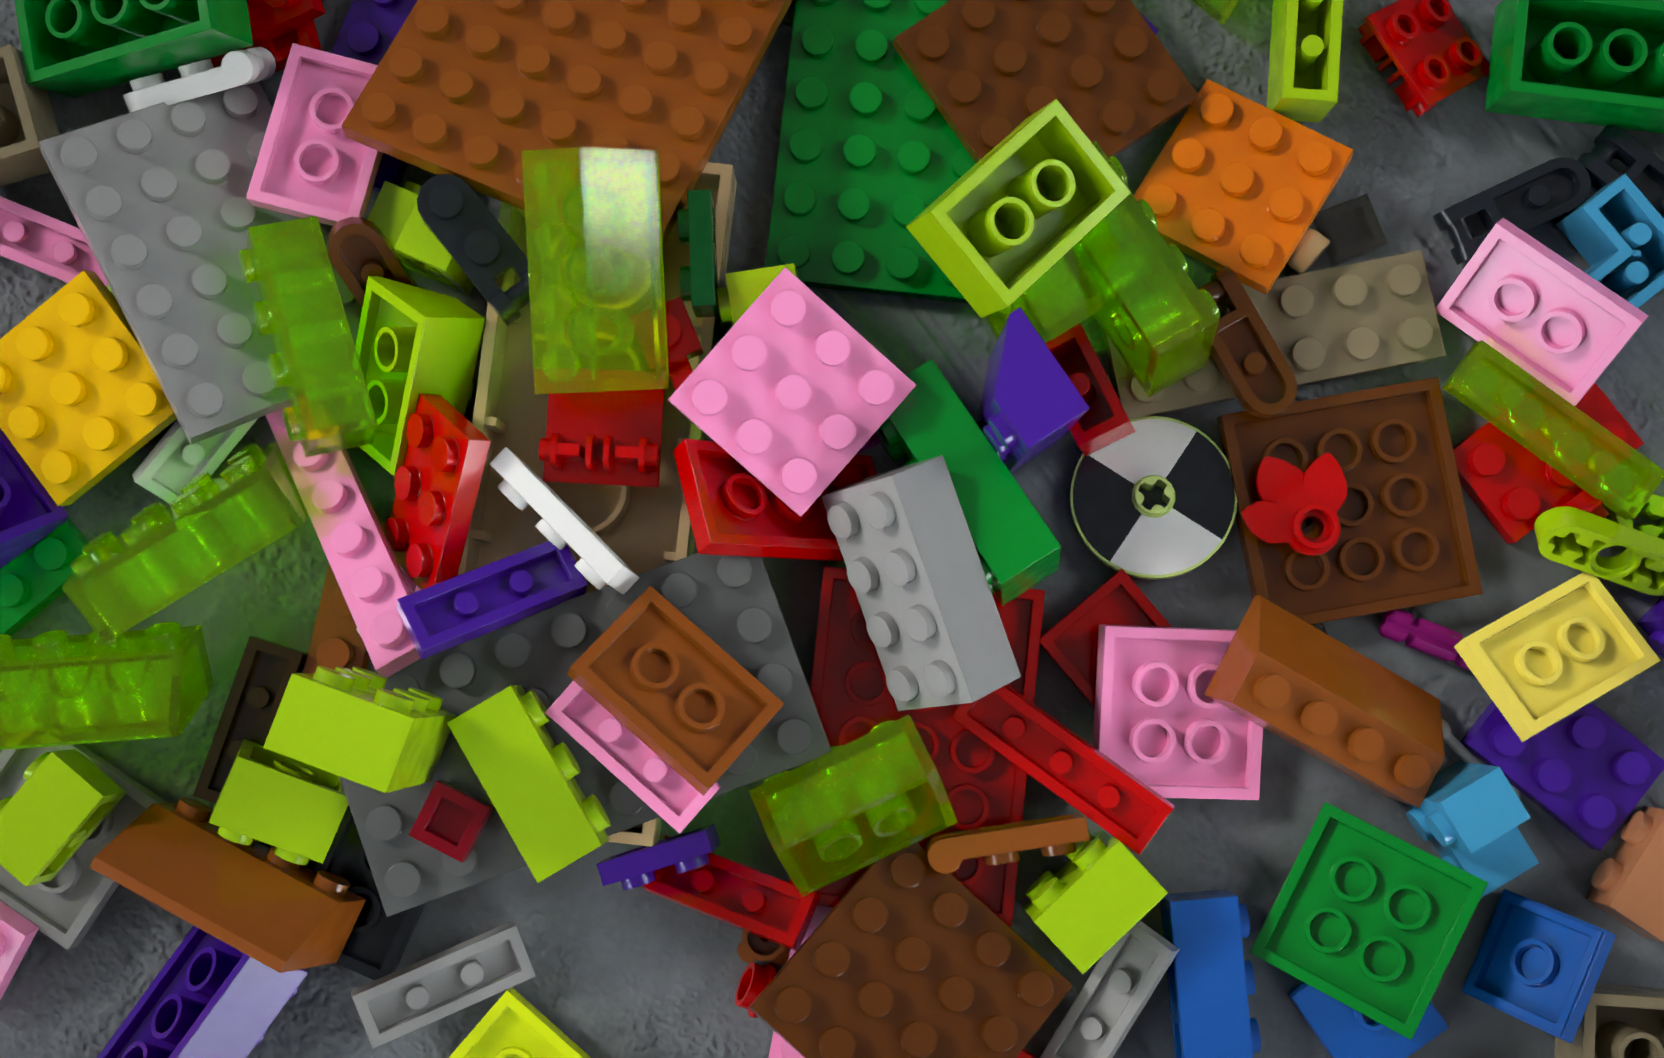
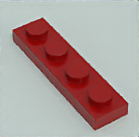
(1067, 765)

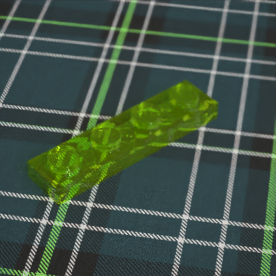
(1554, 430)

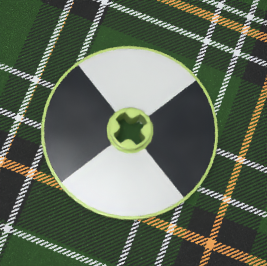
(1158, 540)

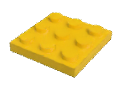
(78, 389)

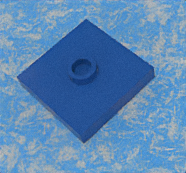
(1538, 965)
(1354, 1035)

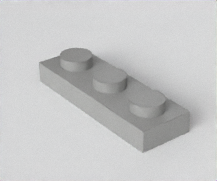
(442, 984)
(1113, 996)

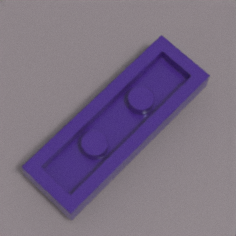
(490, 597)

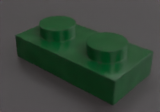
(698, 230)

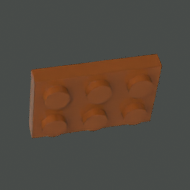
(675, 689)

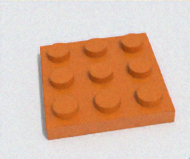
(1240, 184)

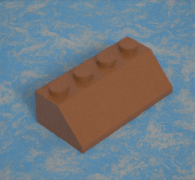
(1331, 702)
(232, 889)

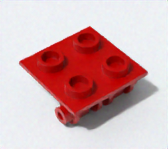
(1426, 48)
(604, 438)

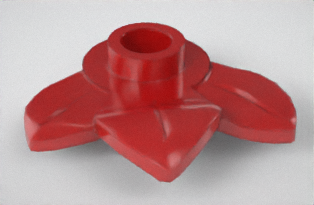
(1293, 496)

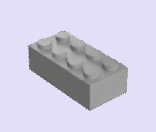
(921, 586)

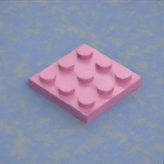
(792, 392)
(1160, 722)

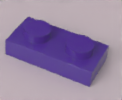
(637, 865)

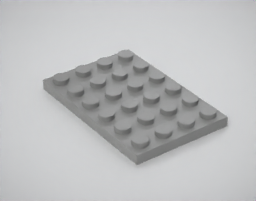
(166, 224)

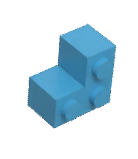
(1620, 240)
(1474, 823)

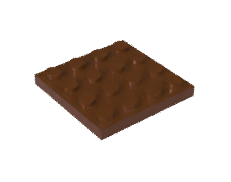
(1006, 59)
(1403, 511)
(910, 973)

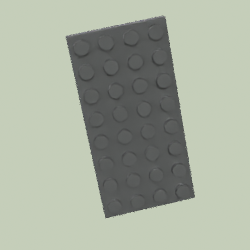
(718, 593)

